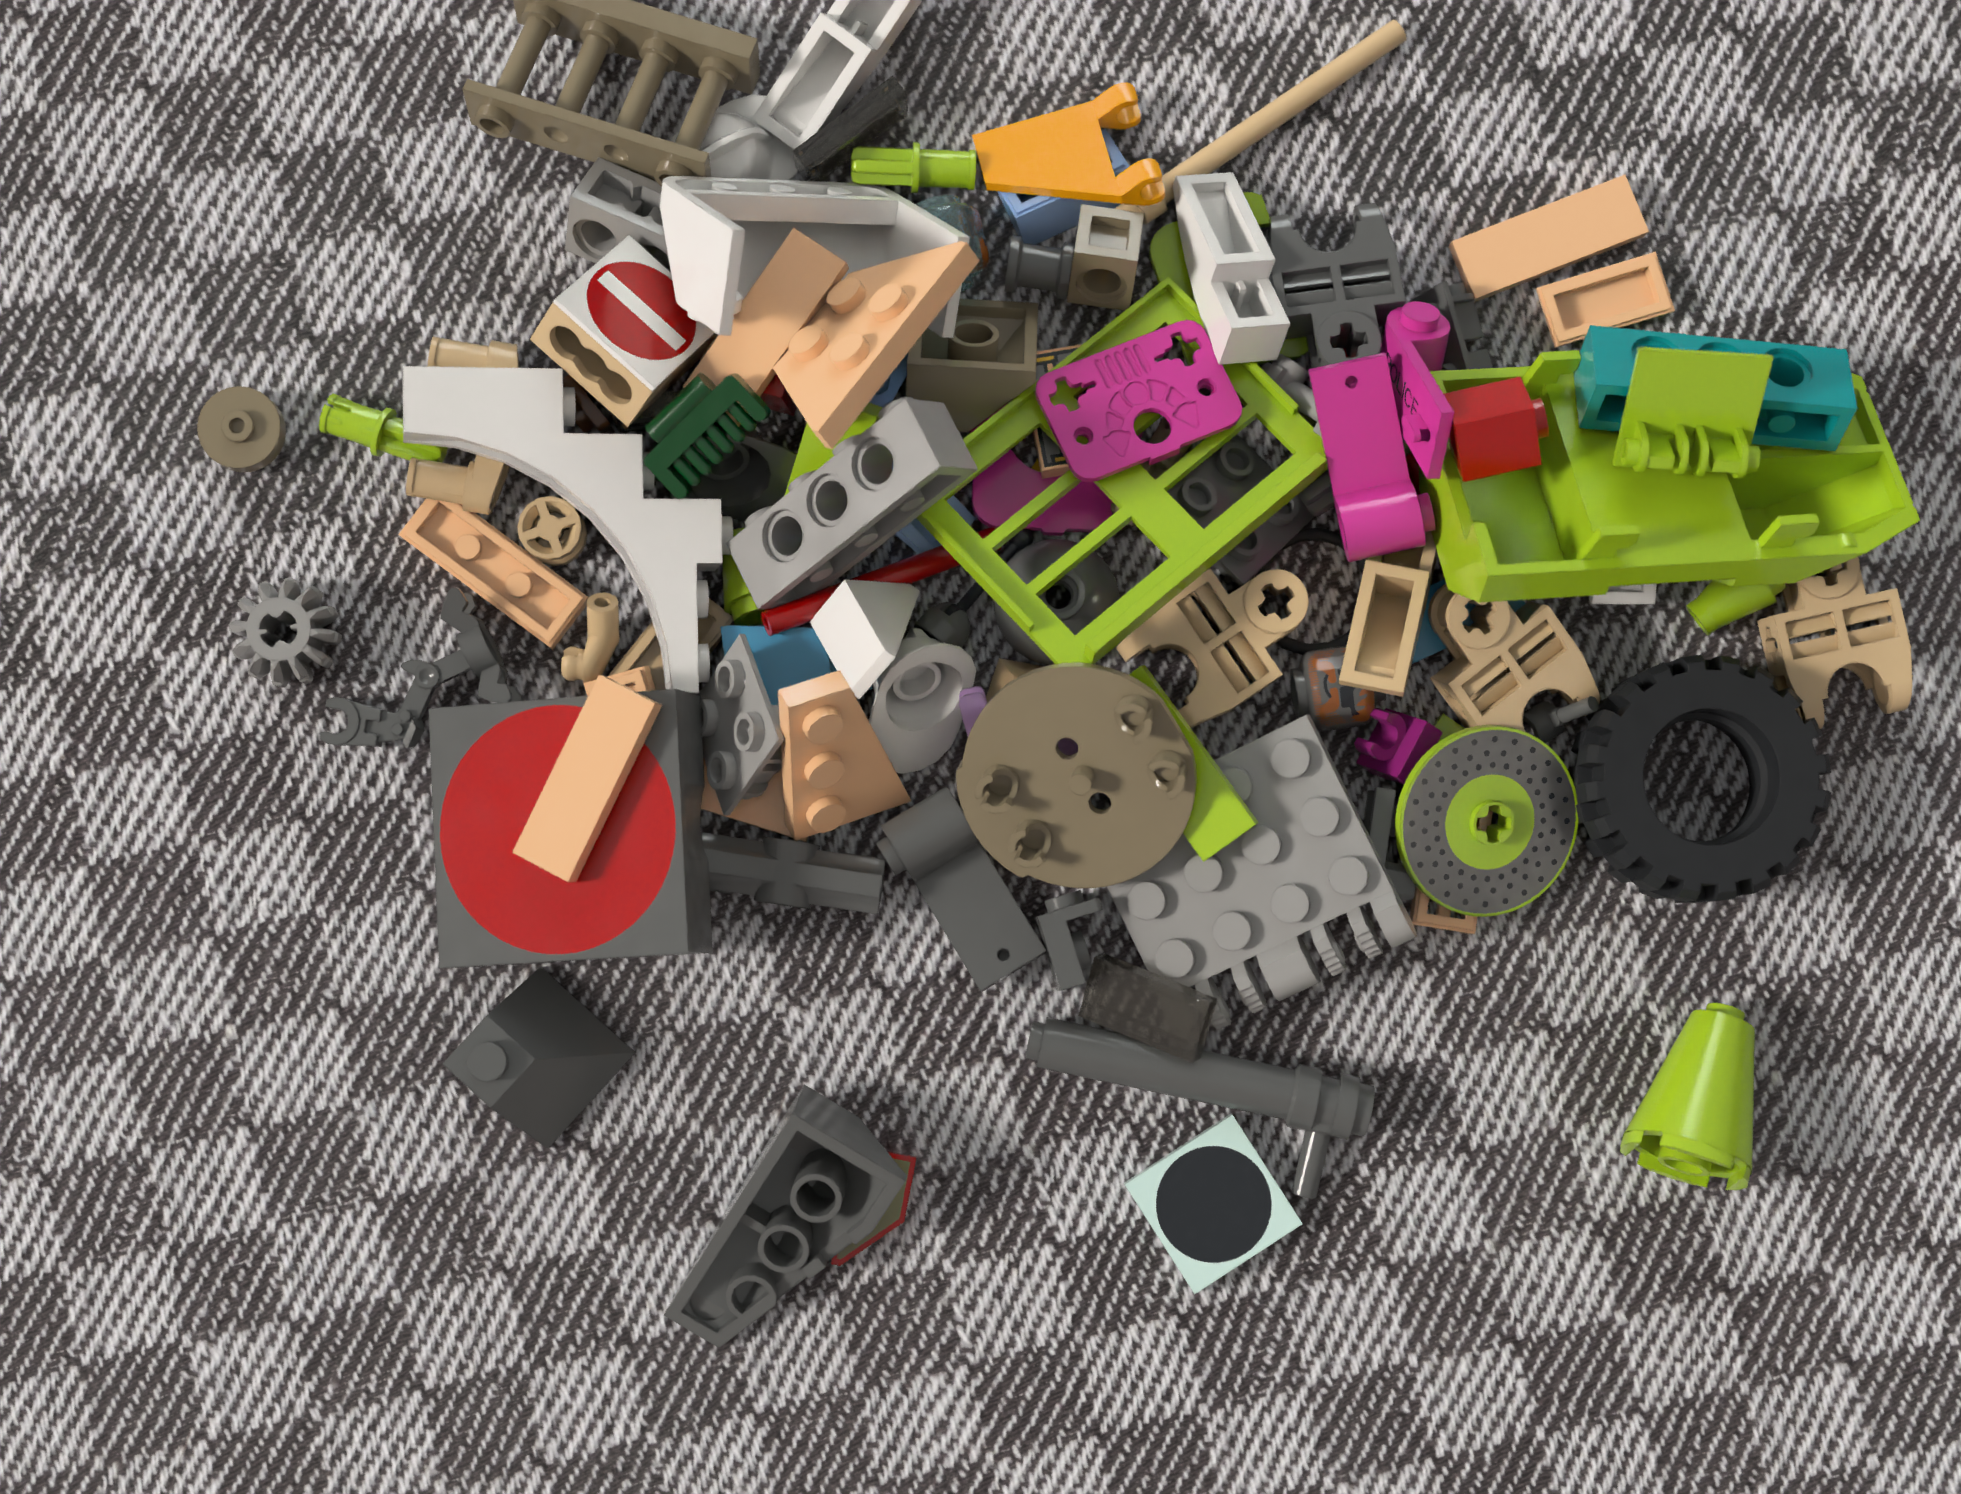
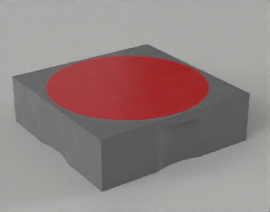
(643, 879)

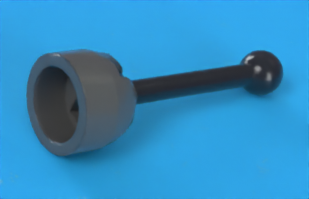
(950, 621)

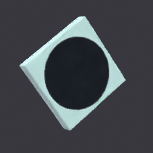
(1213, 1203)

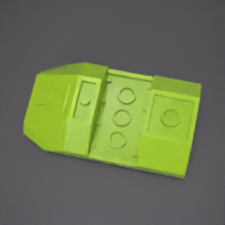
(1600, 525)

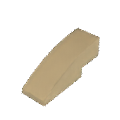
(1388, 619)

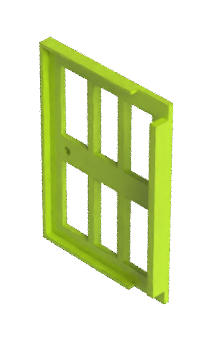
(1133, 491)

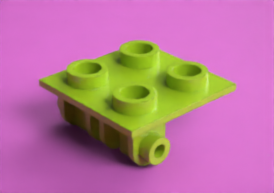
(1693, 411)

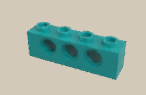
(1803, 405)

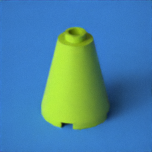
(1700, 1103)

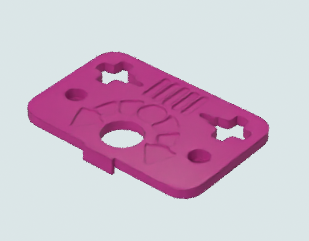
(1133, 384)

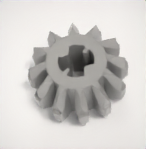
(281, 657)

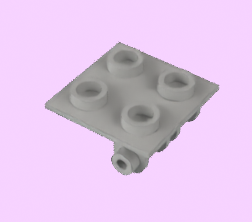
(739, 728)

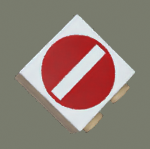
(623, 331)

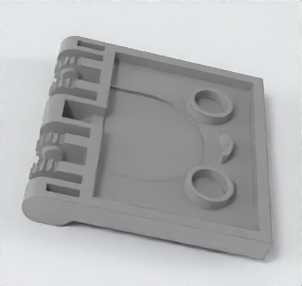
(1270, 884)

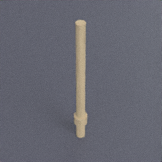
(1278, 112)

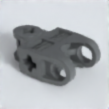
(1339, 294)

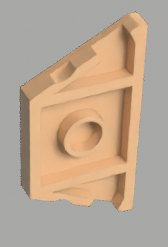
(865, 334)

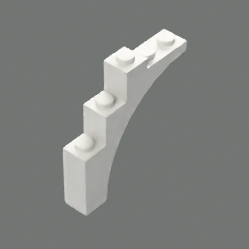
(521, 422)

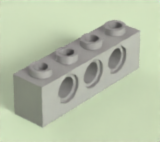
(851, 502)

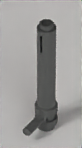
(1299, 1096)

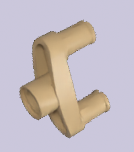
(483, 480)

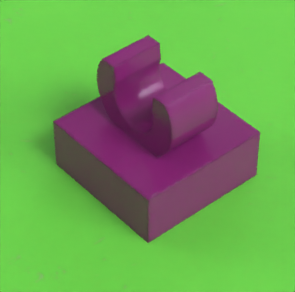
(1395, 744)

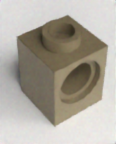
(1105, 257)

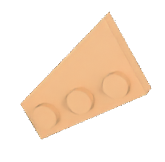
(831, 759)

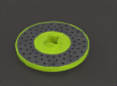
(1463, 781)

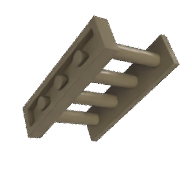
(633, 30)

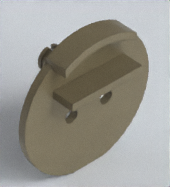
(1035, 802)

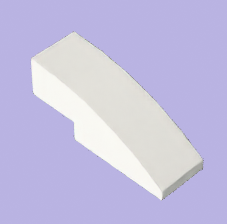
(831, 66)
(1229, 269)

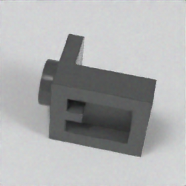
(1066, 951)

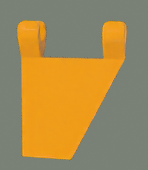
(1067, 155)

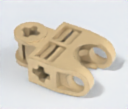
(1240, 626)
(1873, 653)
(1504, 659)

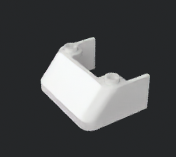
(730, 228)

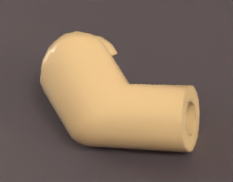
(600, 643)

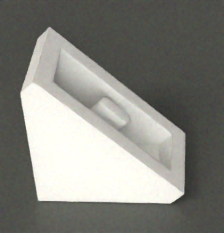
(864, 628)

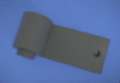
(961, 888)

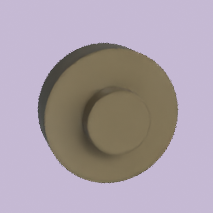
(241, 429)

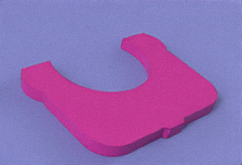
(1012, 484)

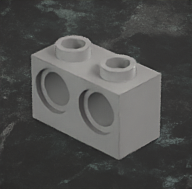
(609, 208)

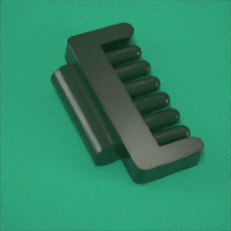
(689, 418)

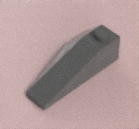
(802, 1203)

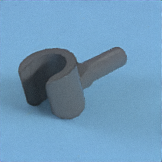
(1549, 721)

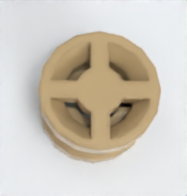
(546, 520)

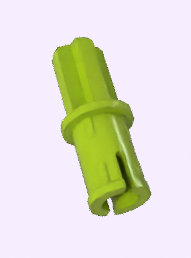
(913, 167)
(374, 429)

